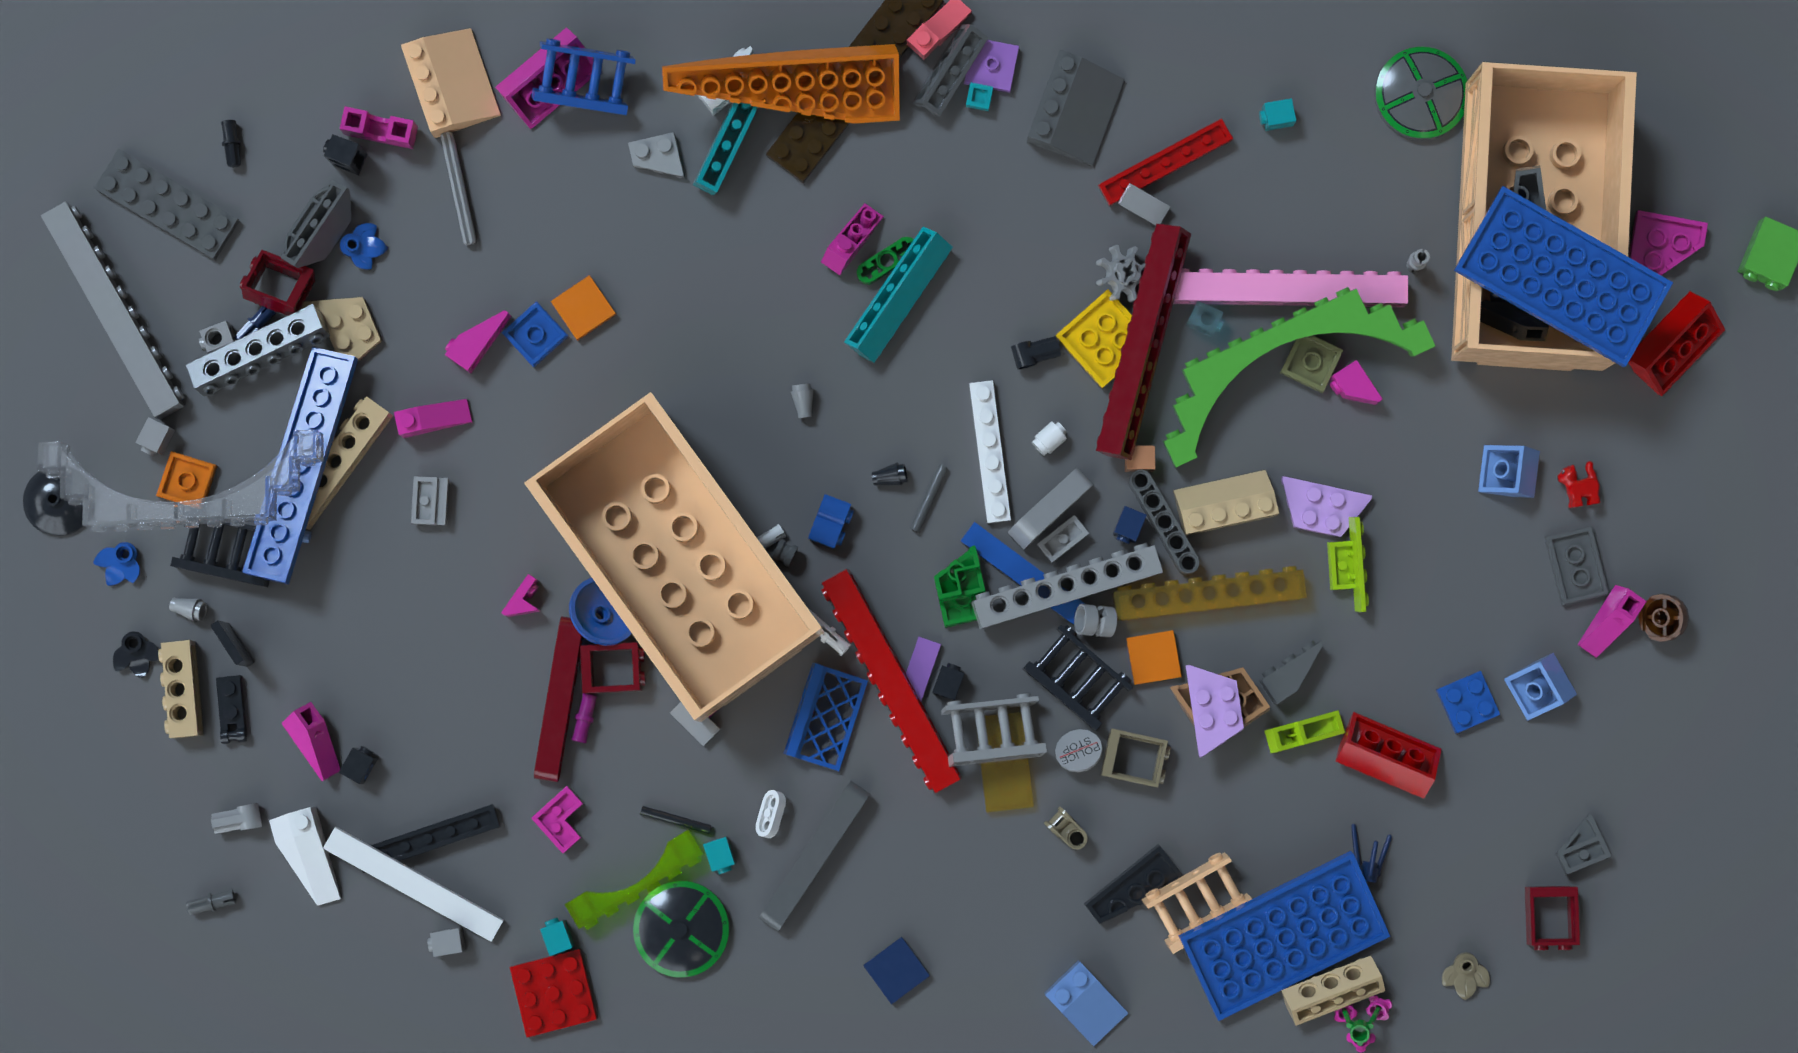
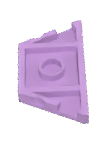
(1322, 507)
(1214, 708)

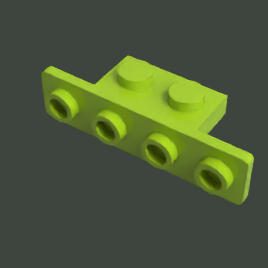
(1346, 564)

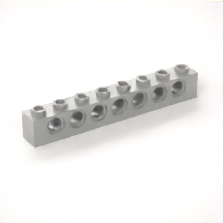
(1148, 567)

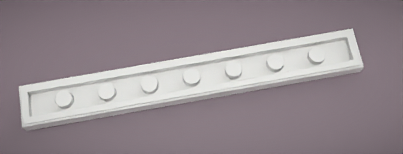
(413, 883)

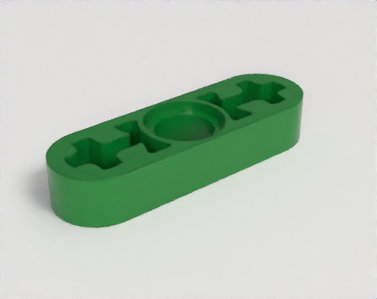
(885, 270)

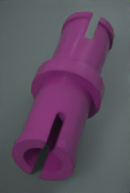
(584, 718)

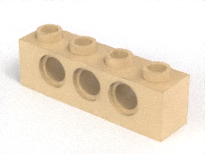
(190, 699)
(1333, 990)

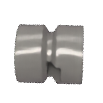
(1095, 620)

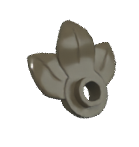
(1465, 979)

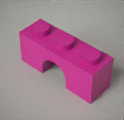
(390, 131)

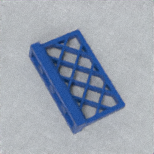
(805, 711)

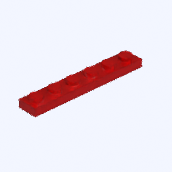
(1167, 161)

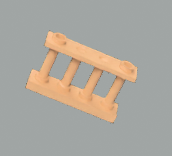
(1156, 896)

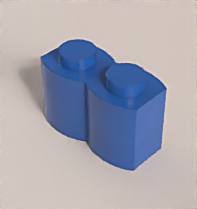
(830, 522)

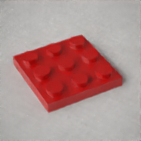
(553, 993)

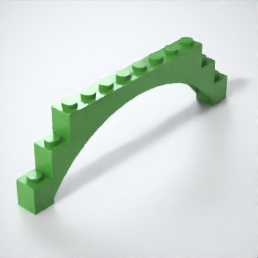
(1339, 315)

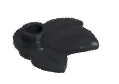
(135, 658)

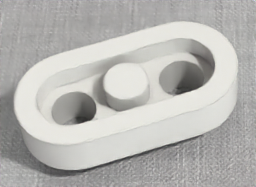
(770, 814)

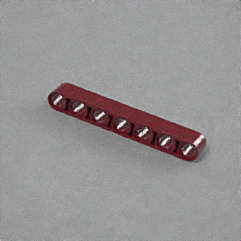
(558, 702)

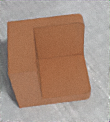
(1142, 459)

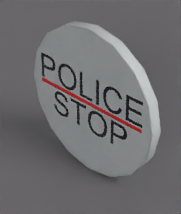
(1078, 750)

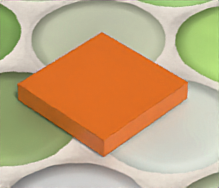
(583, 307)
(186, 478)
(1153, 657)

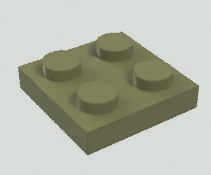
(1311, 362)

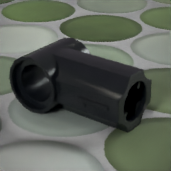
(1030, 353)

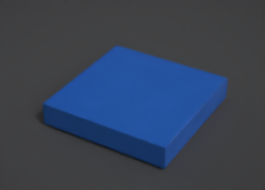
(535, 334)

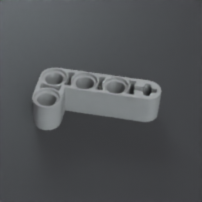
(1050, 508)

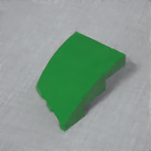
(957, 588)

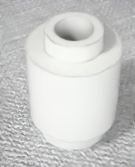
(1049, 438)

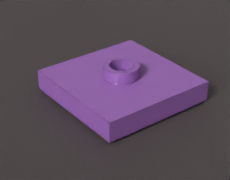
(994, 66)

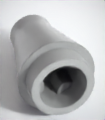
(803, 397)
(190, 608)

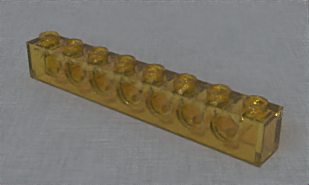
(1294, 590)

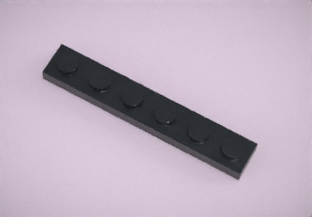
(440, 834)

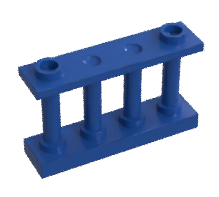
(592, 98)

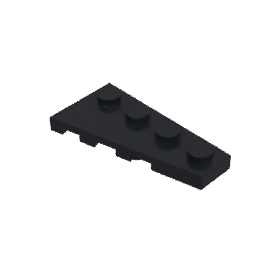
(1132, 885)

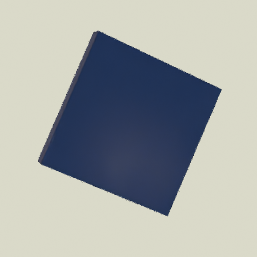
(896, 970)

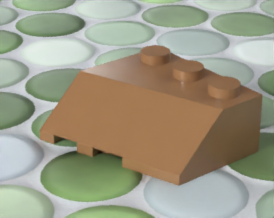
(1251, 700)

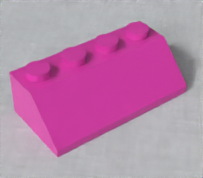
(519, 84)

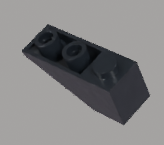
(1513, 321)

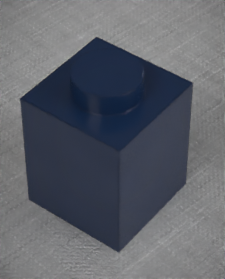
(1129, 525)

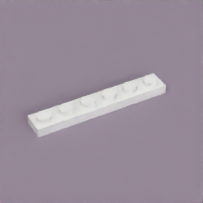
(990, 452)

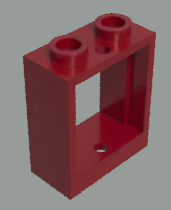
(299, 293)
(587, 671)
(1571, 893)

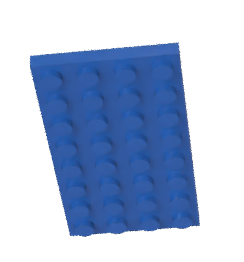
(1563, 276)
(1284, 935)

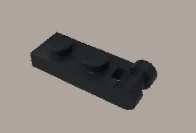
(231, 708)

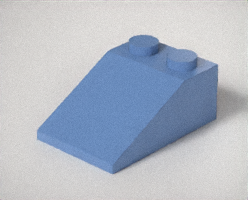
(1086, 1003)

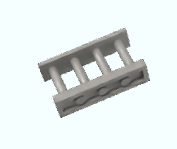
(984, 752)

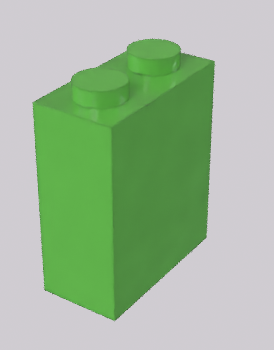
(1771, 254)

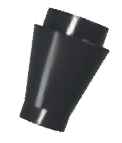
(890, 475)

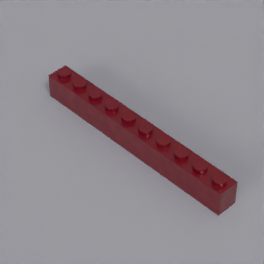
(1143, 341)

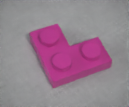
(553, 821)

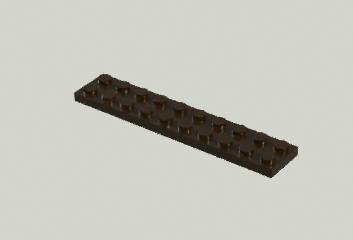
(811, 137)

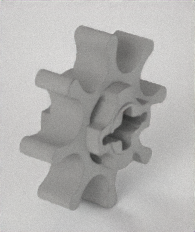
(1121, 273)

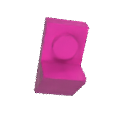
(517, 604)

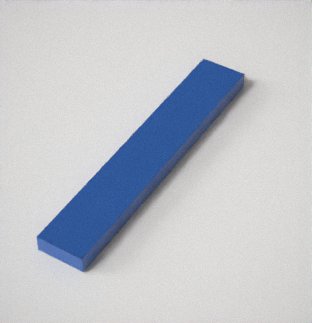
(1013, 566)

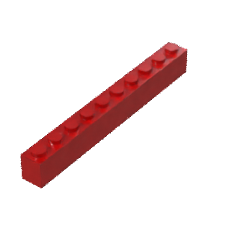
(891, 680)

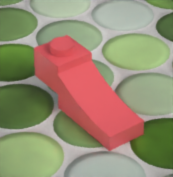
(938, 28)

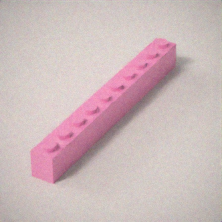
(1288, 289)

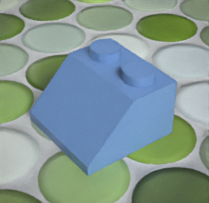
(1509, 470)
(1540, 686)

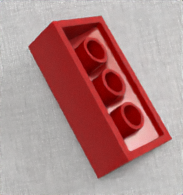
(1676, 343)
(1389, 755)

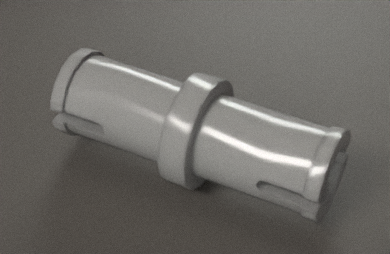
(1418, 260)

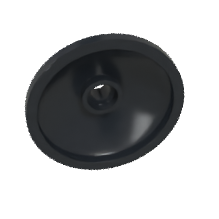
(50, 517)

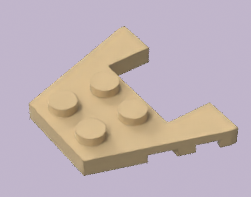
(349, 325)

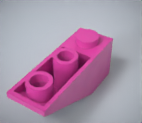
(851, 239)
(1611, 620)
(312, 738)

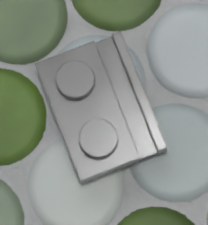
(430, 501)

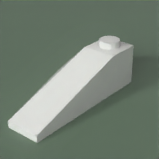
(302, 844)

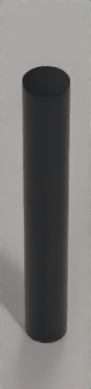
(676, 820)

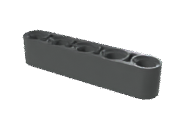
(1174, 529)

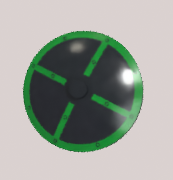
(681, 929)

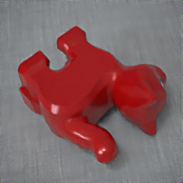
(1577, 489)

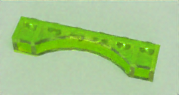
(591, 905)

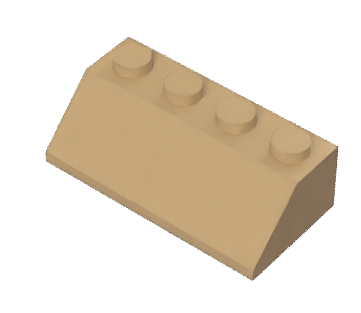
(1225, 502)

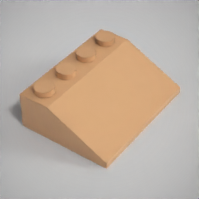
(450, 81)

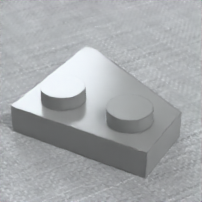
(657, 154)

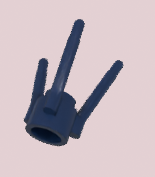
(1370, 869)

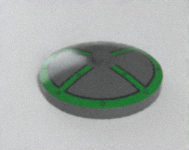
(1421, 93)

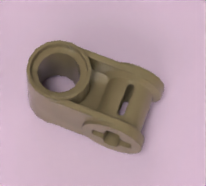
(1065, 828)

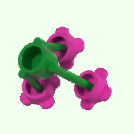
(1360, 1029)

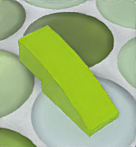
(1304, 731)

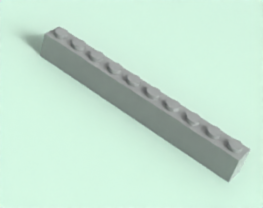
(113, 311)

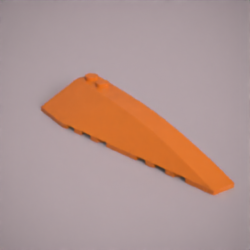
(832, 83)

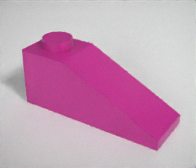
(474, 343)
(432, 417)

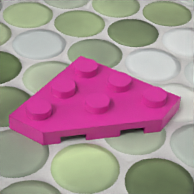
(1664, 240)

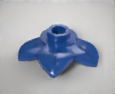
(366, 245)
(116, 566)

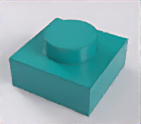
(979, 96)

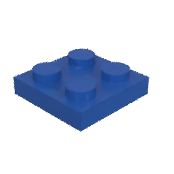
(1467, 702)

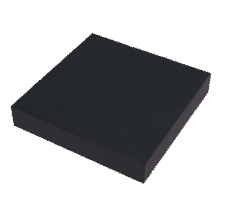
(232, 643)

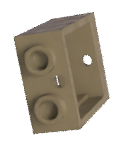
(1110, 754)

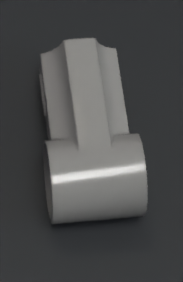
(242, 818)

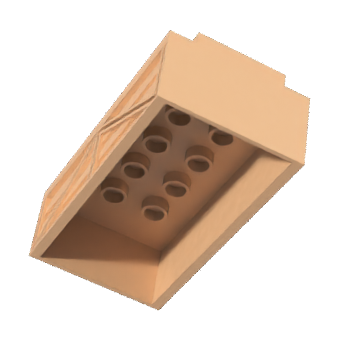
(1582, 138)
(674, 558)

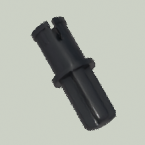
(231, 143)

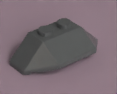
(318, 226)

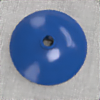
(584, 605)

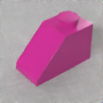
(1354, 385)

